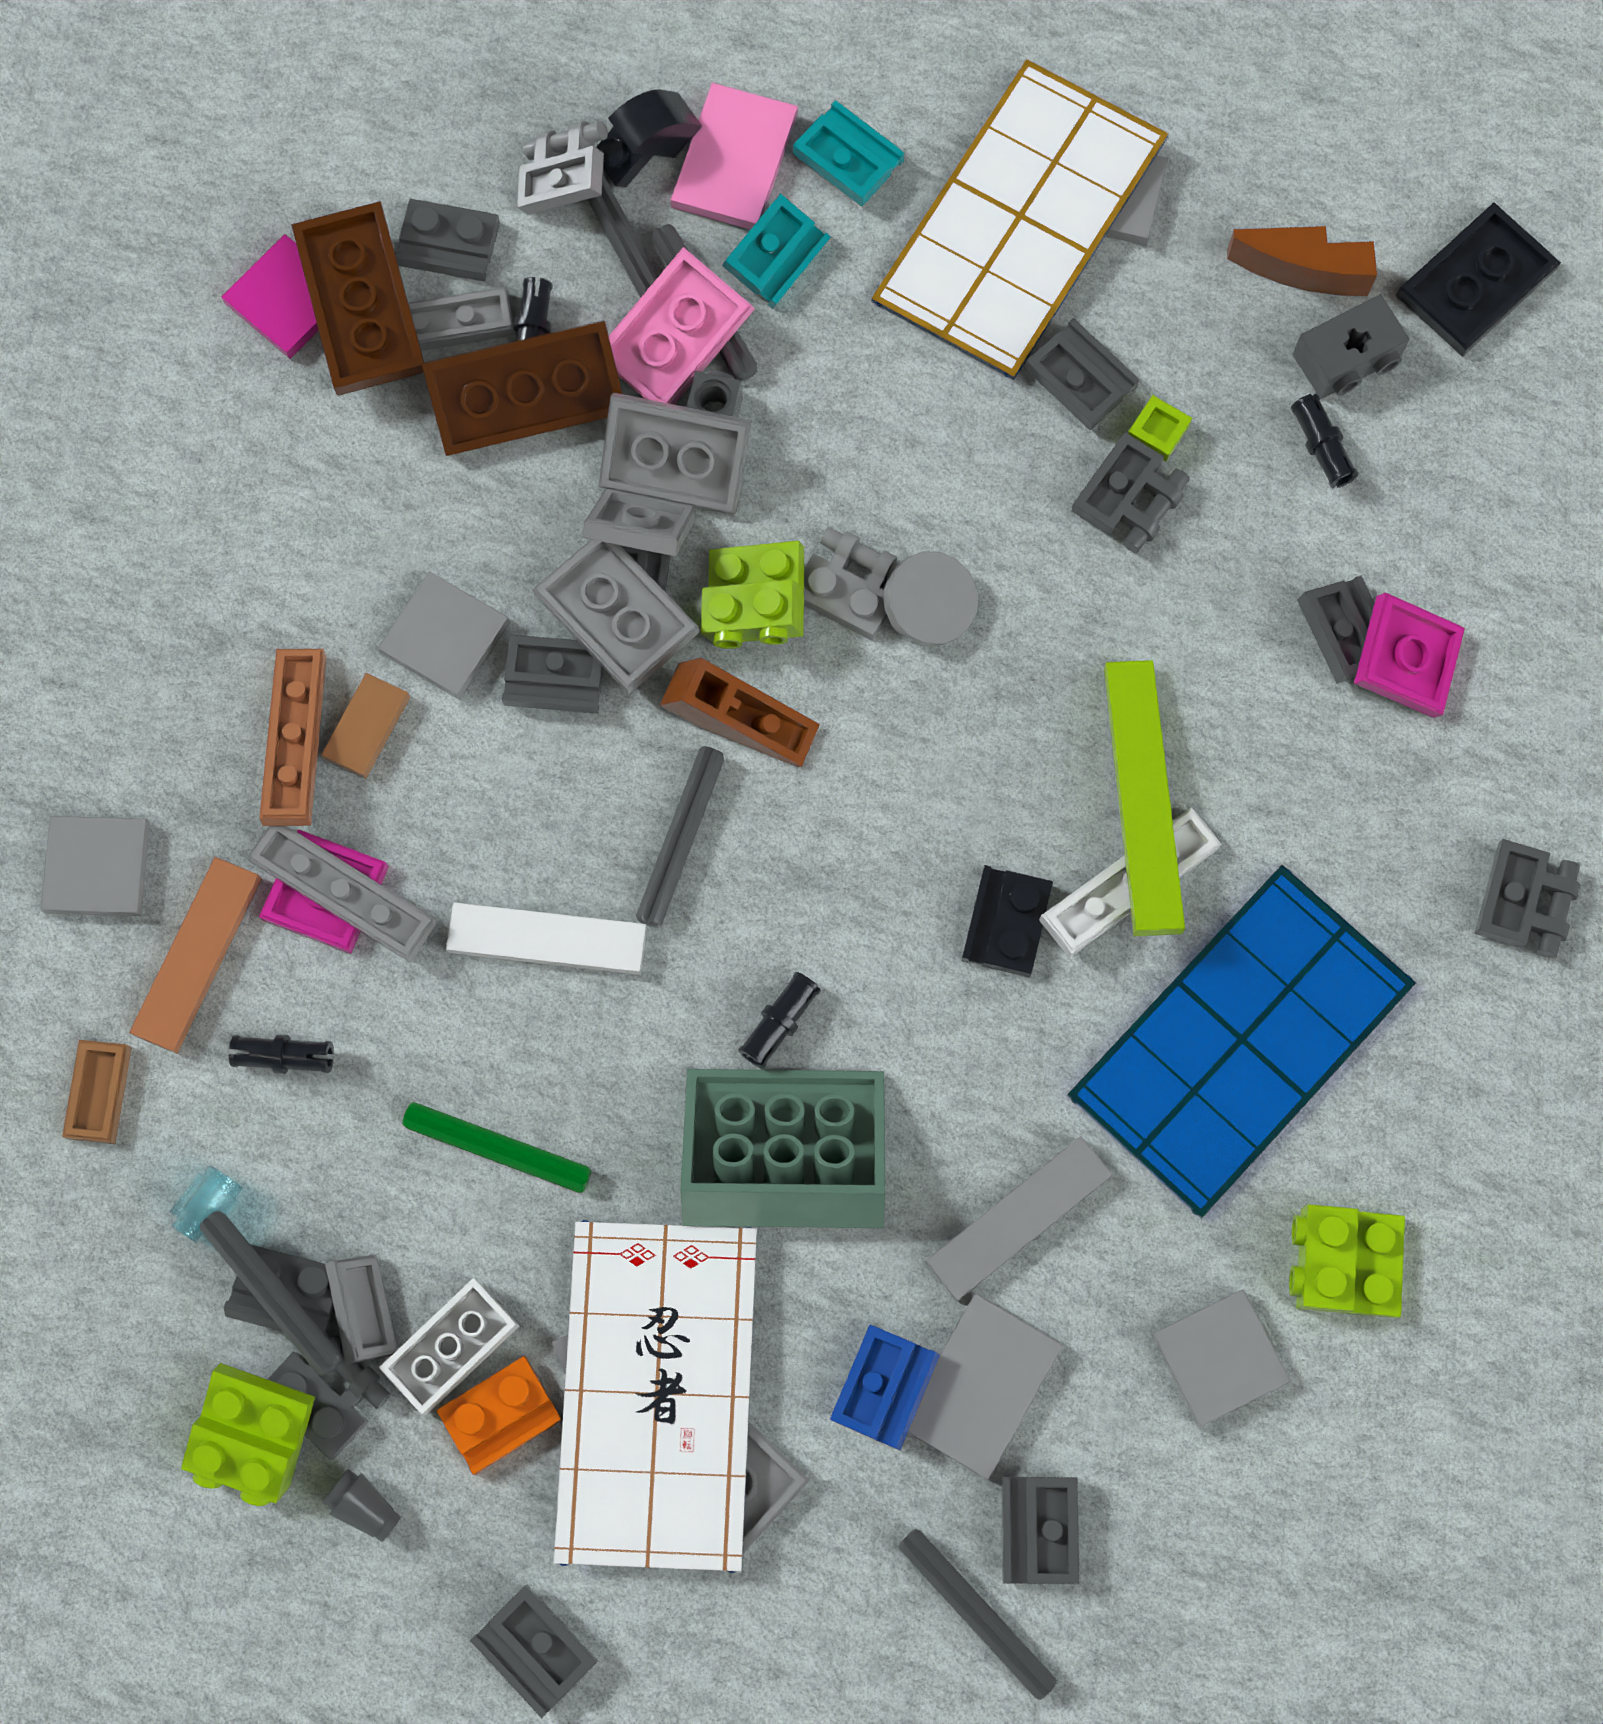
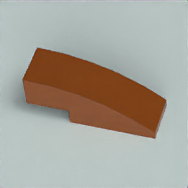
(1305, 259)

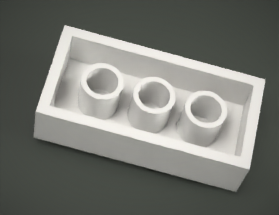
(449, 1347)

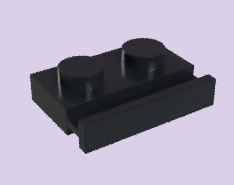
(1006, 921)

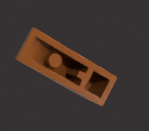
(738, 711)

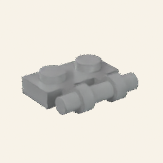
(562, 178)
(844, 595)

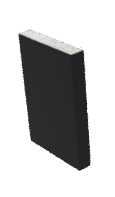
(1478, 279)

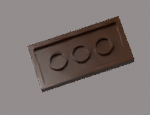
(358, 298)
(522, 387)

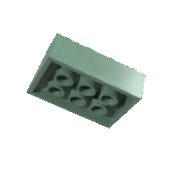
(783, 1149)

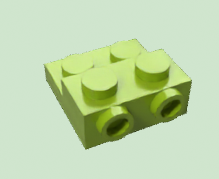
(754, 594)
(1348, 1261)
(247, 1435)

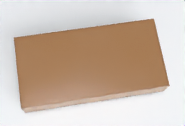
(365, 726)
(97, 1092)

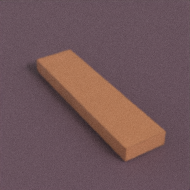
(293, 737)
(195, 955)

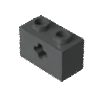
(1351, 347)

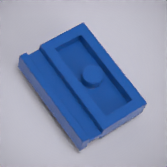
(884, 1387)

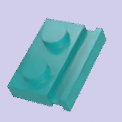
(848, 153)
(776, 250)

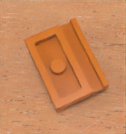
(499, 1415)

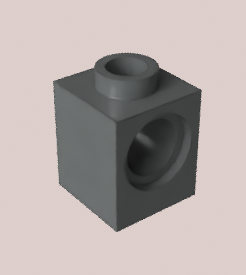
(716, 387)

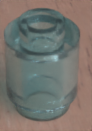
(201, 1198)

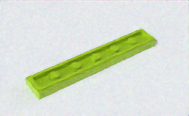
(1144, 799)

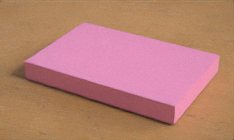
(734, 156)
(676, 329)

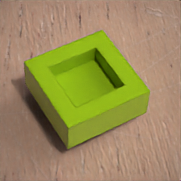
(1160, 426)

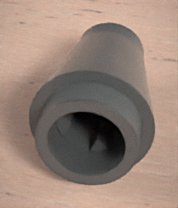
(361, 1506)

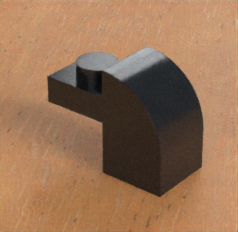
(644, 128)

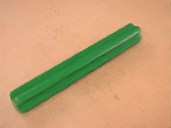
(496, 1147)

